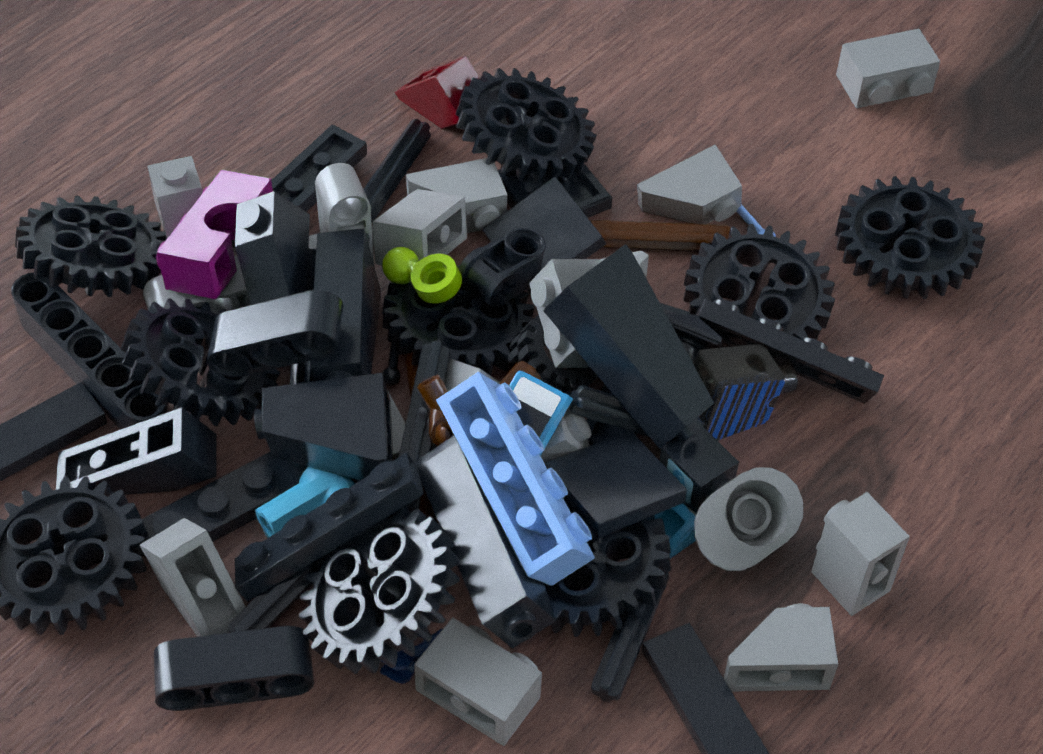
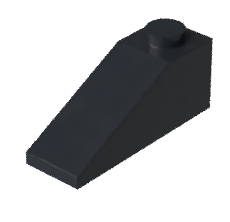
(272, 247)
(145, 457)

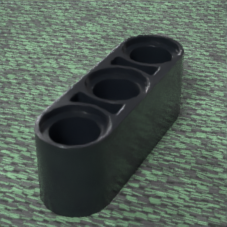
(276, 333)
(232, 668)

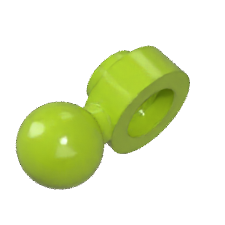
(433, 277)

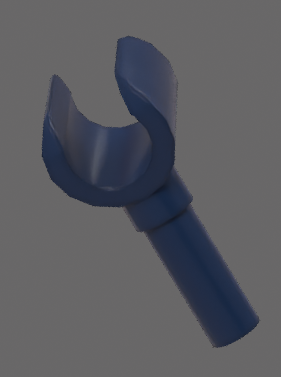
(404, 667)

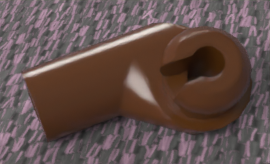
(431, 390)

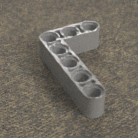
(340, 207)

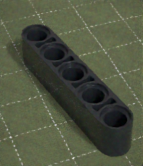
(82, 350)

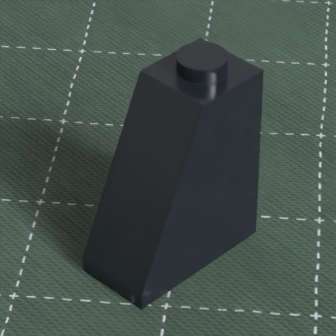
(329, 424)

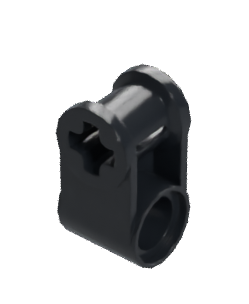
(504, 265)

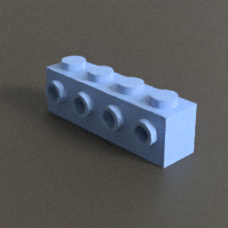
(515, 479)

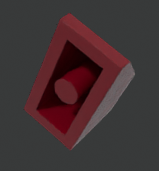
(438, 91)

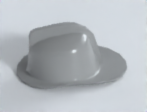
(748, 518)

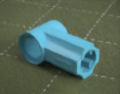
(311, 492)

